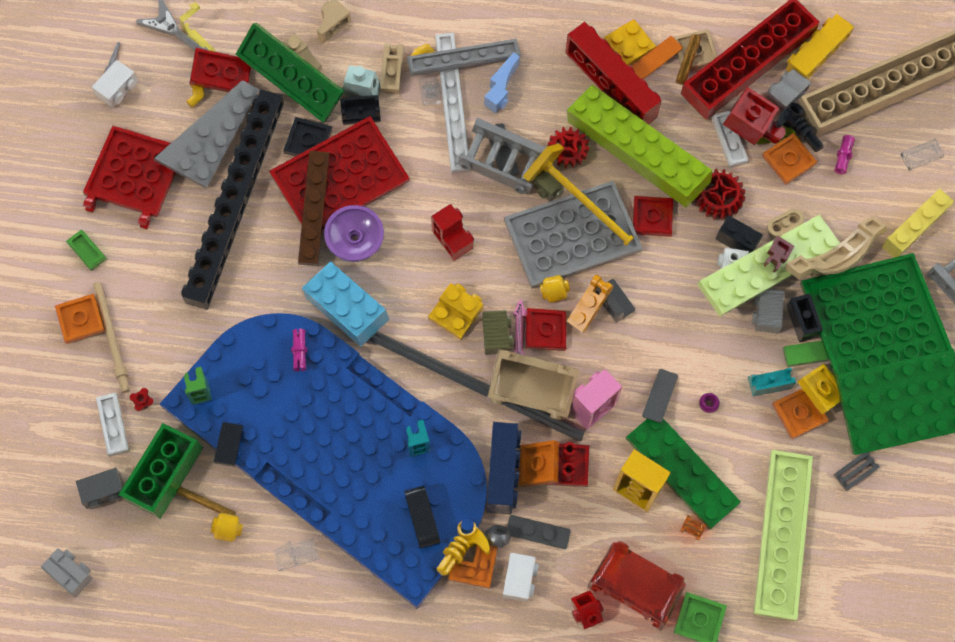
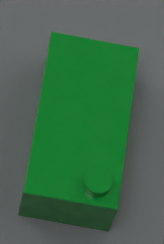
(161, 470)

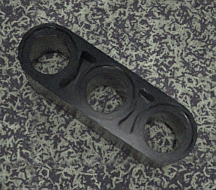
(422, 516)

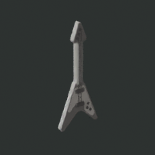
(166, 24)

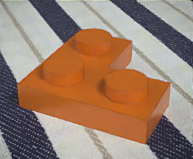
(478, 572)

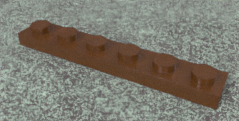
(313, 208)

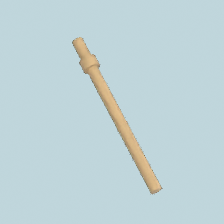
(120, 371)

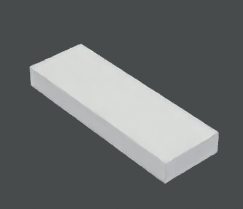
(730, 141)
(112, 424)

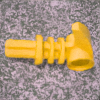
(456, 550)

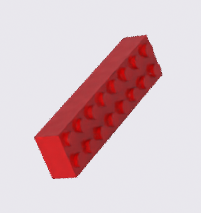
(749, 58)

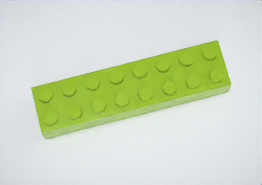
(639, 146)

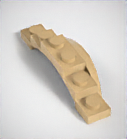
(843, 255)

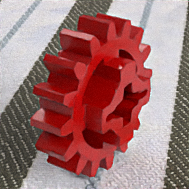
(570, 139)

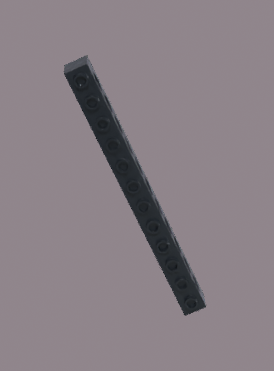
(203, 296)

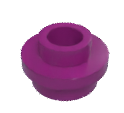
(709, 397)

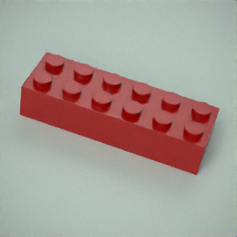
(611, 73)

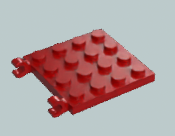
(129, 175)

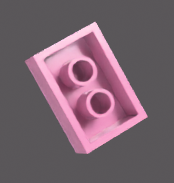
(595, 398)

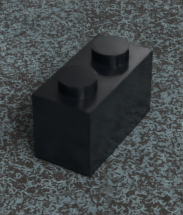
(738, 235)
(804, 318)

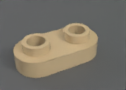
(783, 222)

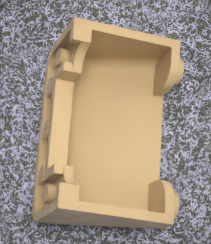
(533, 383)

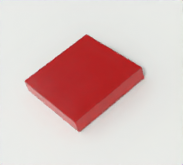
(653, 216)
(545, 329)

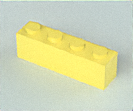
(918, 223)

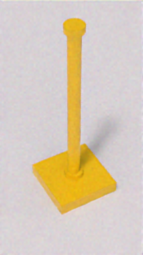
(545, 163)

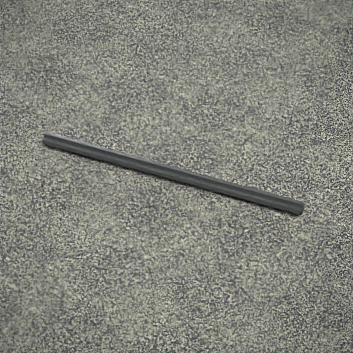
(473, 384)

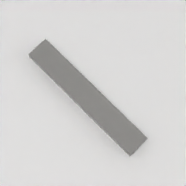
(462, 57)

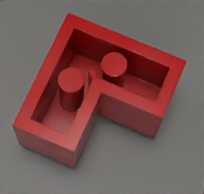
(449, 231)

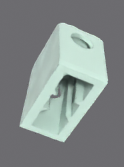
(360, 82)

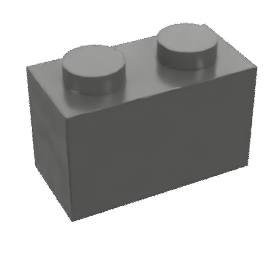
(100, 488)

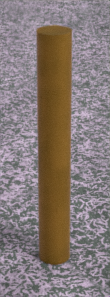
(204, 501)

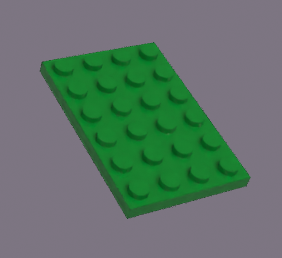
(899, 401)

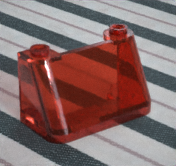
(638, 584)

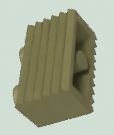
(496, 331)

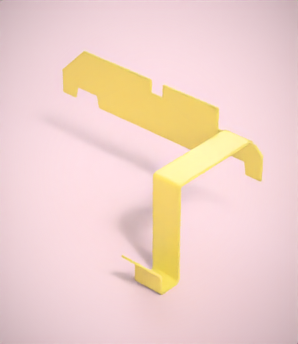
(193, 34)

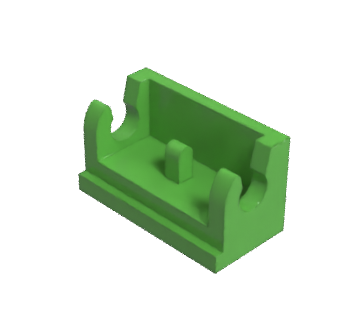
(198, 390)

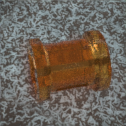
(693, 527)

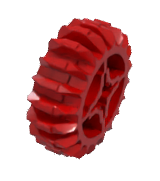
(733, 190)

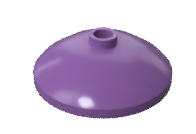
(352, 222)

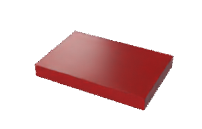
(218, 70)

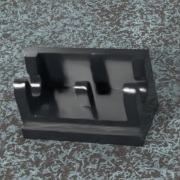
(358, 108)

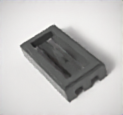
(869, 460)

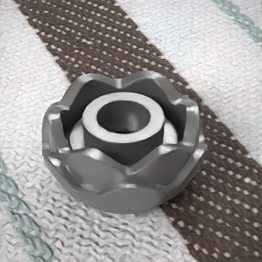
(498, 536)

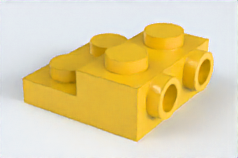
(456, 310)

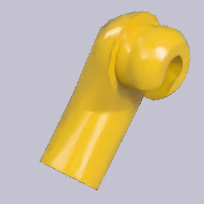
(423, 49)
(198, 95)

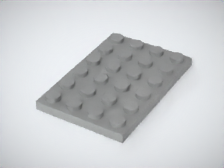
(568, 237)

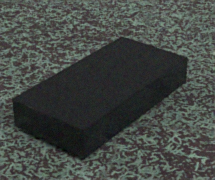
(228, 444)

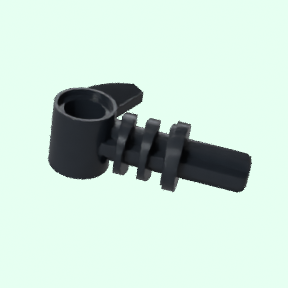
(792, 118)

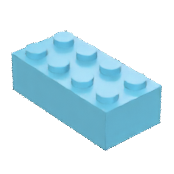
(345, 303)

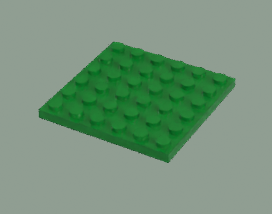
(876, 314)

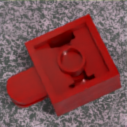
(753, 118)

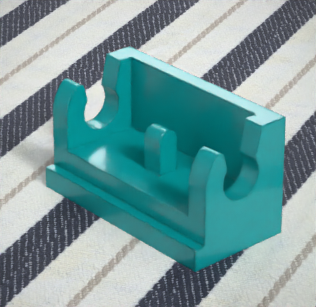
(771, 382)
(418, 443)

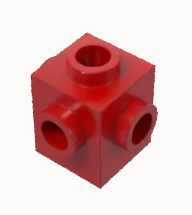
(587, 610)

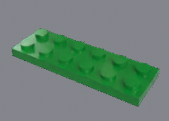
(289, 72)
(689, 474)

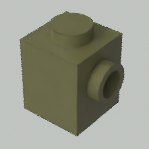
(548, 186)

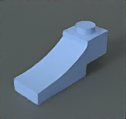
(498, 95)

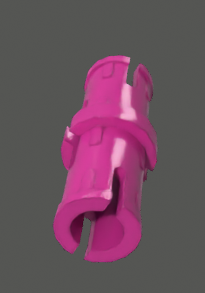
(844, 154)
(299, 350)

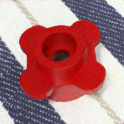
(139, 405)

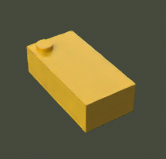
(641, 480)

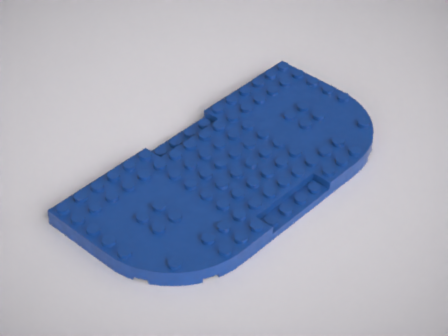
(337, 445)

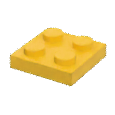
(630, 42)
(821, 388)

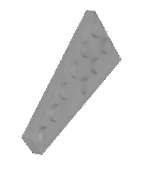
(204, 143)

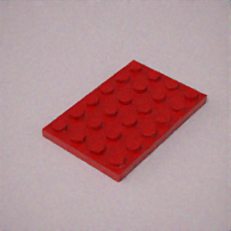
(358, 170)

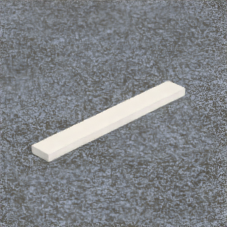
(452, 106)

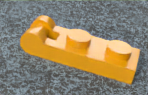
(589, 304)

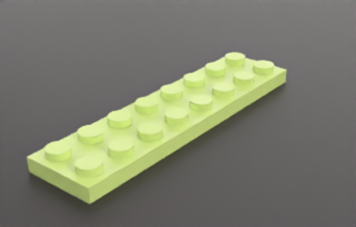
(750, 277)
(783, 535)

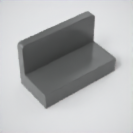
(617, 302)

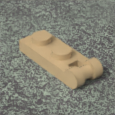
(391, 68)

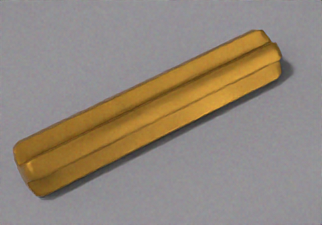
(688, 59)

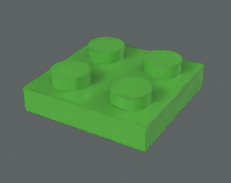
(699, 618)

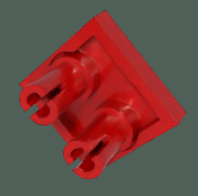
(573, 465)

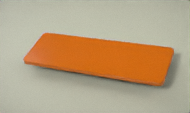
(657, 57)

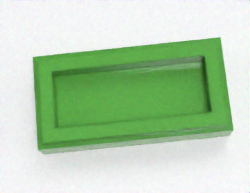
(86, 250)
(804, 353)

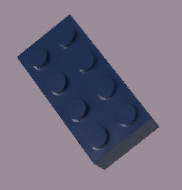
(502, 471)

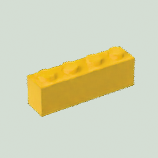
(820, 47)

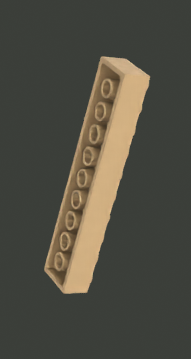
(880, 85)

